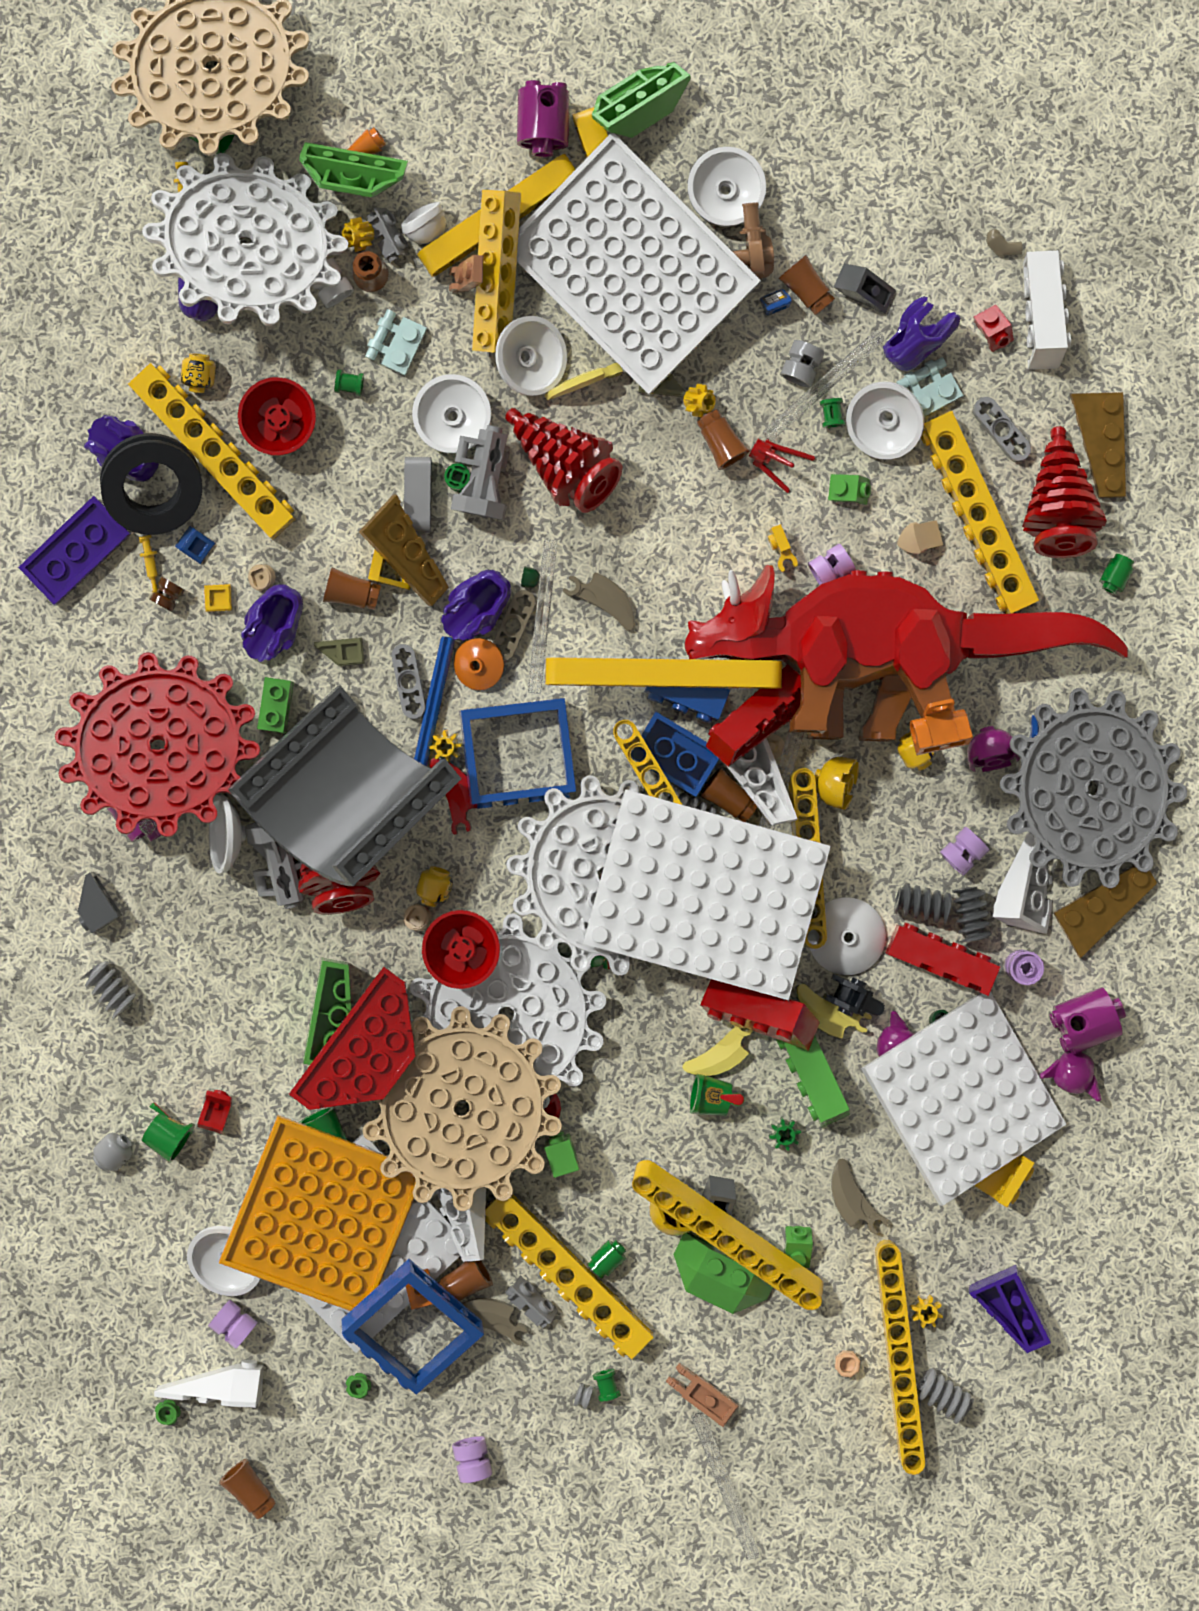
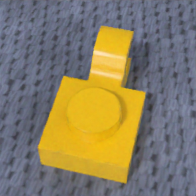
(779, 541)

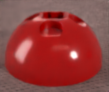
(276, 401)
(446, 952)

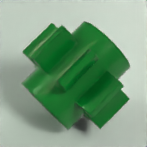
(785, 1141)

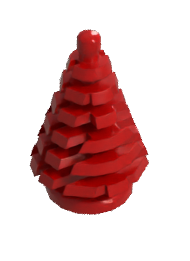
(568, 460)
(1063, 504)
(335, 897)

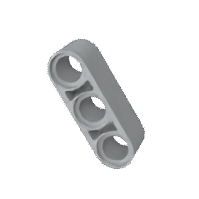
(418, 492)

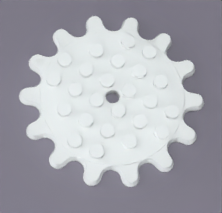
(234, 203)
(564, 868)
(540, 991)

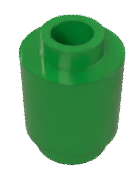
(1117, 574)
(607, 1258)

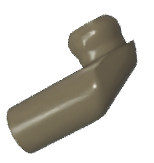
(1000, 246)

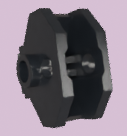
(854, 998)

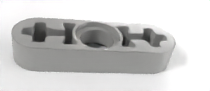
(983, 419)
(410, 661)

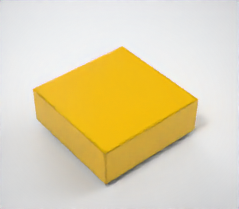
(218, 598)

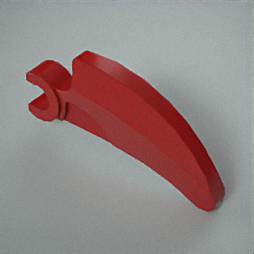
(458, 799)

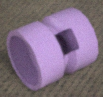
(832, 566)
(967, 842)
(1024, 967)
(232, 1324)
(473, 1463)

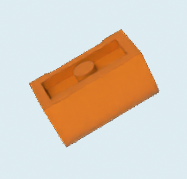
(940, 728)

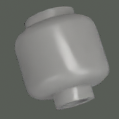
(112, 1152)

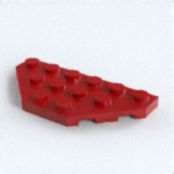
(365, 1051)

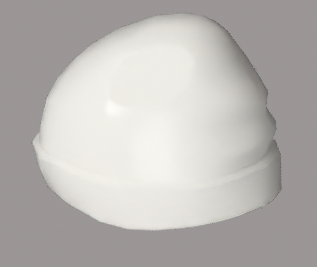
(425, 224)

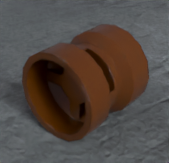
(170, 589)

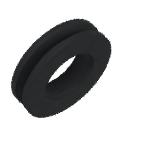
(149, 449)

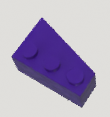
(1012, 1306)

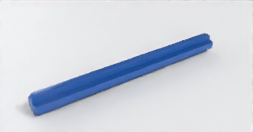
(434, 699)

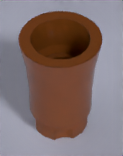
(372, 279)
(807, 285)
(721, 439)
(351, 590)
(728, 795)
(467, 1279)
(248, 1489)

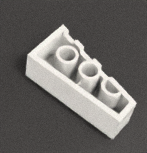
(1045, 309)

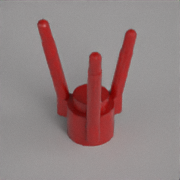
(764, 451)

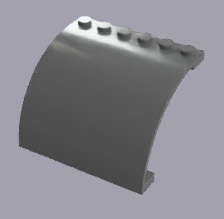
(339, 791)

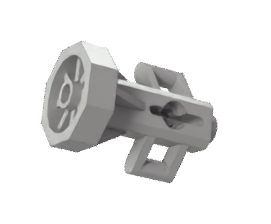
(490, 458)
(280, 868)

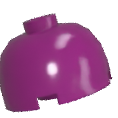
(990, 750)

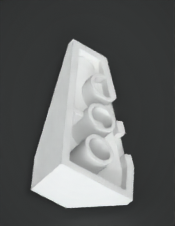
(763, 783)
(1023, 893)
(468, 1225)
(233, 1385)

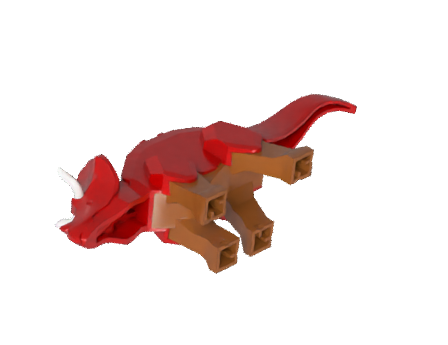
(872, 631)

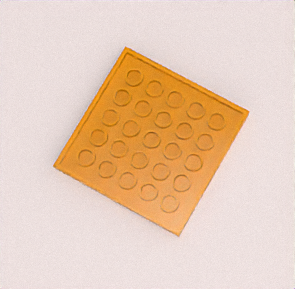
(319, 1216)

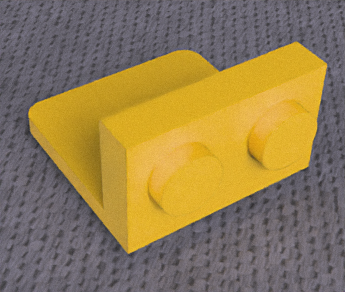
(1006, 1181)

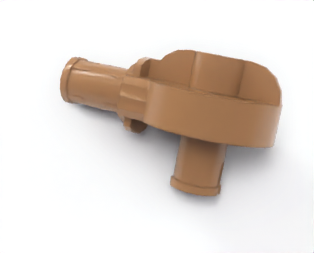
(759, 248)

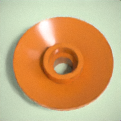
(488, 657)

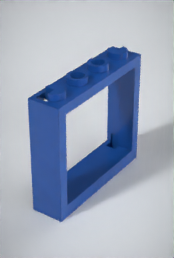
(511, 798)
(438, 1296)

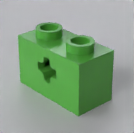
(275, 705)
(561, 1154)

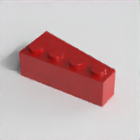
(756, 719)
(941, 959)
(761, 1012)

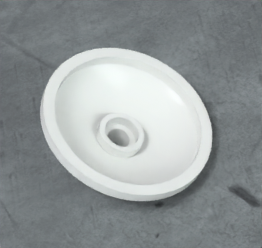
(725, 168)
(543, 352)
(448, 395)
(876, 433)
(225, 835)
(868, 939)
(204, 1264)

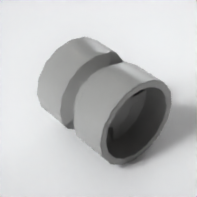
(799, 372)

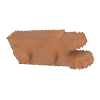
(467, 274)
(704, 1396)

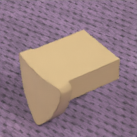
(920, 537)

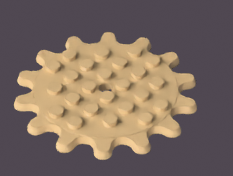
(230, 99)
(502, 1116)

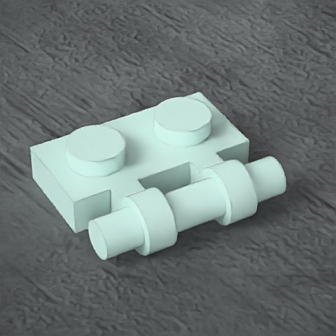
(403, 346)
(937, 394)

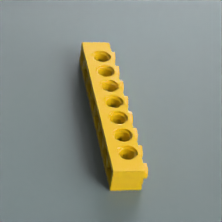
(145, 386)
(948, 427)
(628, 1344)

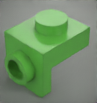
(849, 488)
(799, 1244)

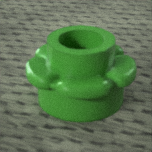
(356, 1392)
(166, 1419)

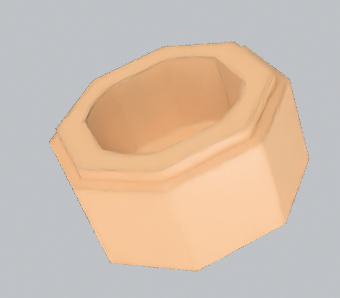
(847, 1363)

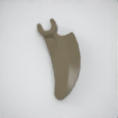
(605, 595)
(849, 1199)
(496, 1316)

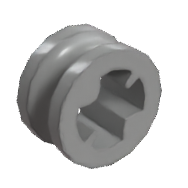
(583, 1396)

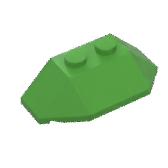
(641, 99)
(351, 170)
(716, 1276)

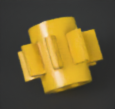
(358, 234)
(699, 400)
(450, 740)
(922, 1305)

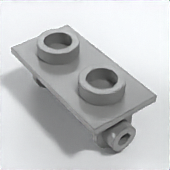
(394, 242)
(540, 1310)

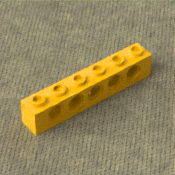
(499, 250)

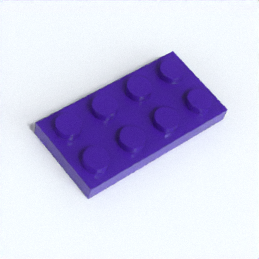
(74, 551)

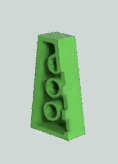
(329, 1007)
(816, 1082)

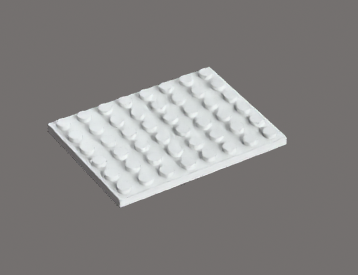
(632, 263)
(706, 894)

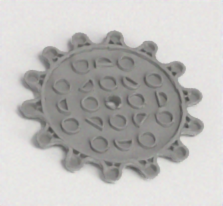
(1130, 778)

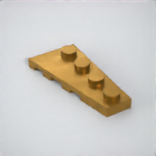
(1102, 432)
(397, 542)
(1100, 909)

